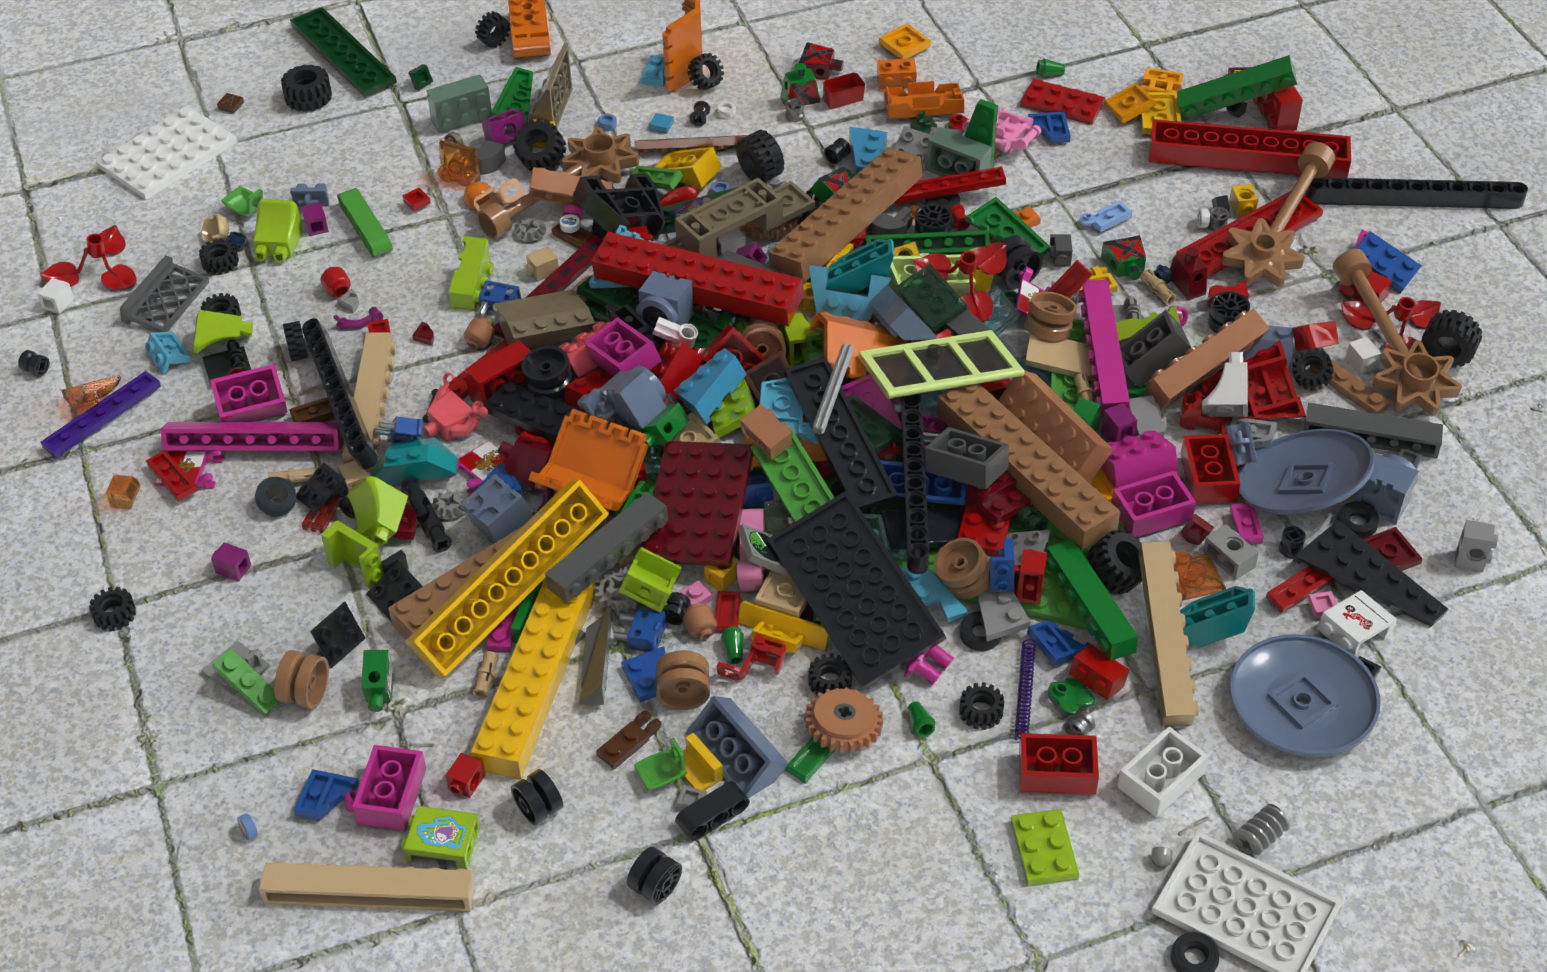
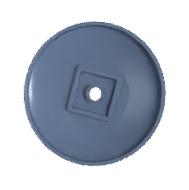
(1306, 471)
(1294, 667)

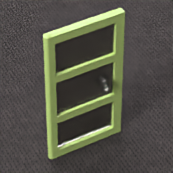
(940, 364)

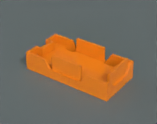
(922, 97)

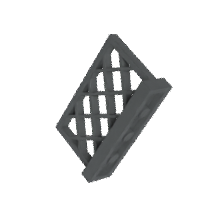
(150, 289)

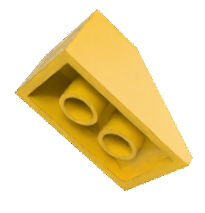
(695, 164)

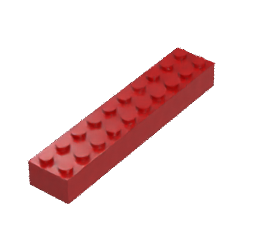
(1241, 147)
(714, 280)

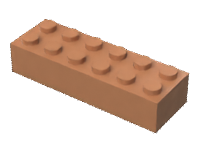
(1205, 359)
(1056, 424)

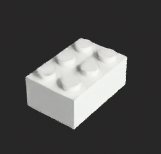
(1162, 771)

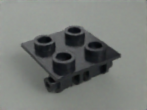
(220, 363)
(321, 487)
(393, 587)
(337, 635)

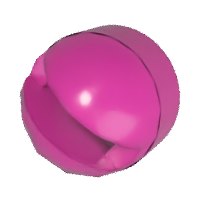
(348, 801)

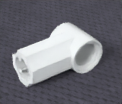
(676, 333)

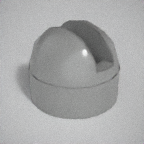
(1161, 856)

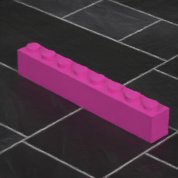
(1104, 345)
(252, 436)

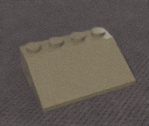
(555, 90)
(544, 318)

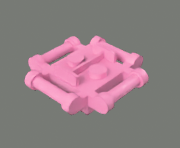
(1012, 131)

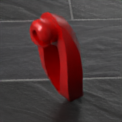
(679, 195)

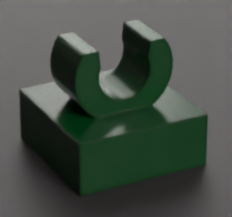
(420, 77)
(923, 123)
(669, 226)

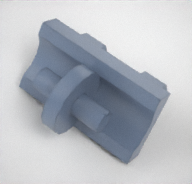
(304, 196)
(596, 405)
(1242, 443)

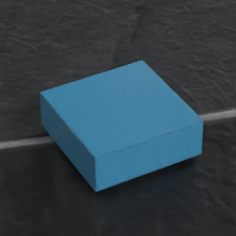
(661, 123)

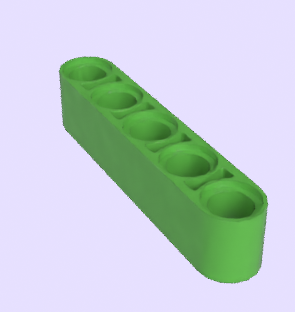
(364, 222)

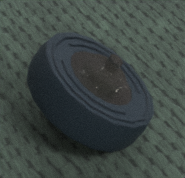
(275, 496)

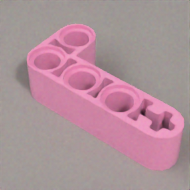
(749, 574)

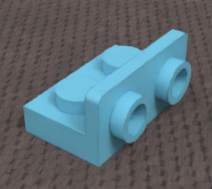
(654, 72)
(166, 349)

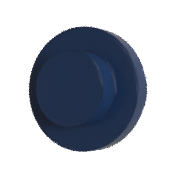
(237, 238)
(1163, 273)

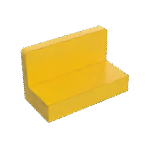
(701, 765)

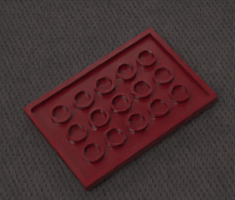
(704, 501)

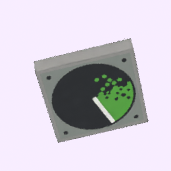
(759, 550)

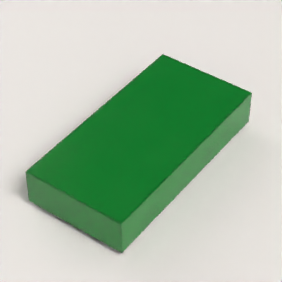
(808, 760)

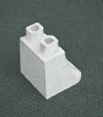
(1231, 392)

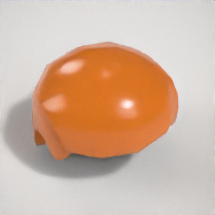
(473, 191)

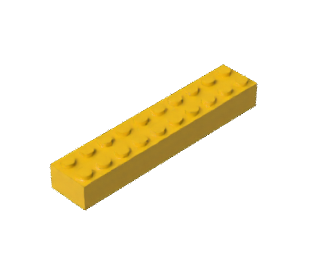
(506, 578)
(531, 682)

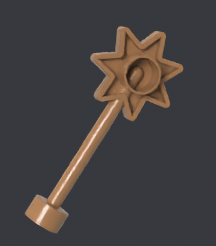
(592, 156)
(1267, 249)
(1408, 373)

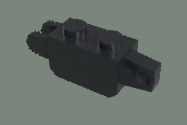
(630, 317)

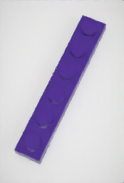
(100, 414)

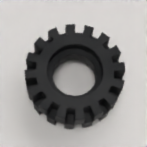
(486, 25)
(713, 66)
(213, 263)
(222, 303)
(295, 341)
(1312, 358)
(117, 617)
(829, 665)
(977, 716)

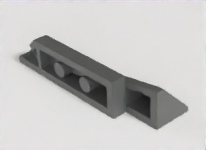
(596, 660)

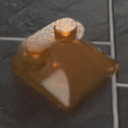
(458, 164)
(89, 393)
(1197, 575)

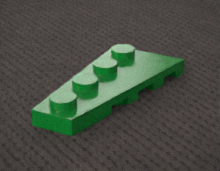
(516, 93)
(983, 125)
(1004, 223)

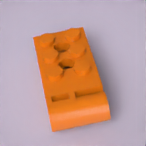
(529, 28)

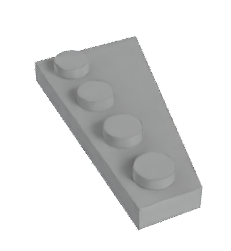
(1001, 613)

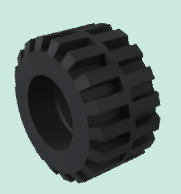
(306, 88)
(530, 135)
(760, 156)
(1458, 327)
(1116, 561)

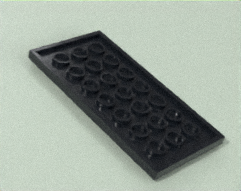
(856, 590)

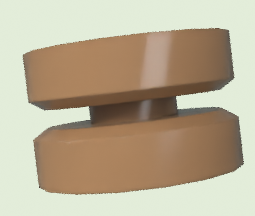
(1050, 316)
(765, 334)
(963, 568)
(301, 679)
(682, 680)

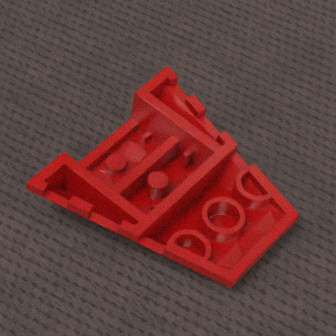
(1269, 386)

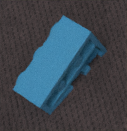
(865, 146)
(710, 384)

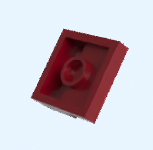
(999, 500)

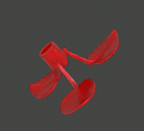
(109, 242)
(988, 258)
(1407, 309)

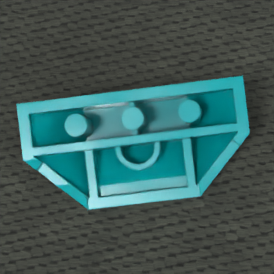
(854, 270)
(416, 458)
(1218, 615)

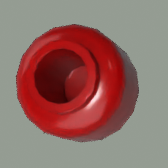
(335, 281)

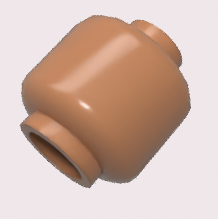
(479, 333)
(699, 621)

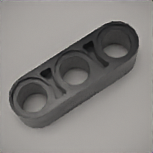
(712, 811)

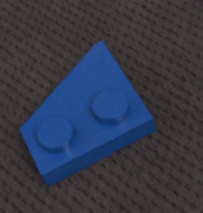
(323, 793)

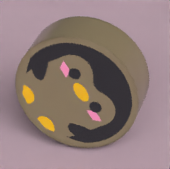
(453, 137)

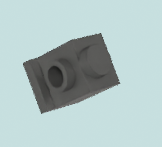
(1061, 249)

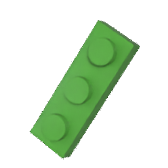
(661, 177)
(246, 681)

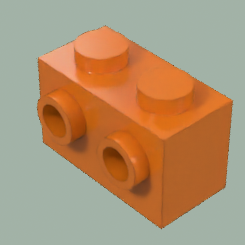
(896, 73)

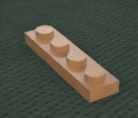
(1355, 389)

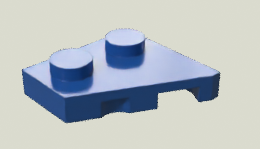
(1053, 126)
(1055, 642)
(642, 673)

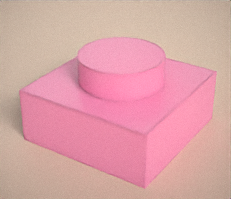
(697, 593)
(1321, 602)

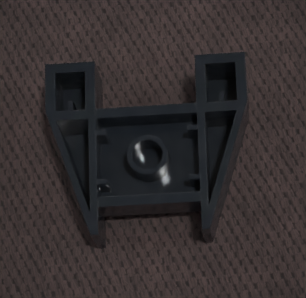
(628, 206)

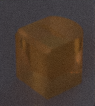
(122, 491)

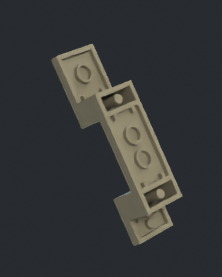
(752, 201)

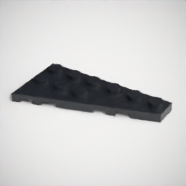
(1361, 567)

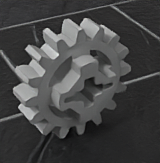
(612, 597)

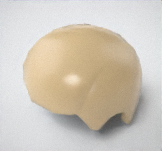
(215, 228)

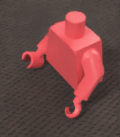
(451, 415)

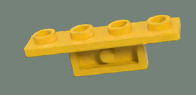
(782, 627)

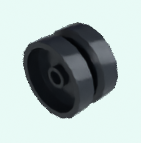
(1018, 256)
(547, 371)

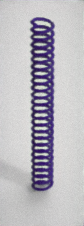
(1028, 671)

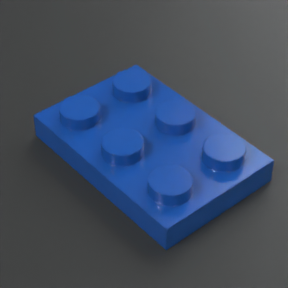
(1389, 261)

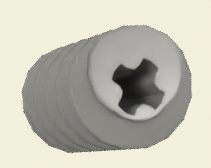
(1261, 830)

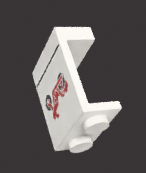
(1356, 622)

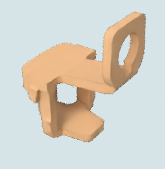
(498, 196)

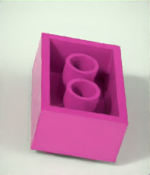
(621, 348)
(249, 395)
(1139, 458)
(1153, 504)
(389, 787)

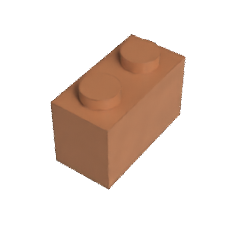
(766, 431)

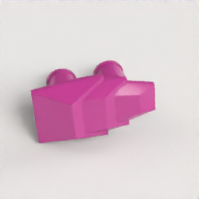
(926, 670)

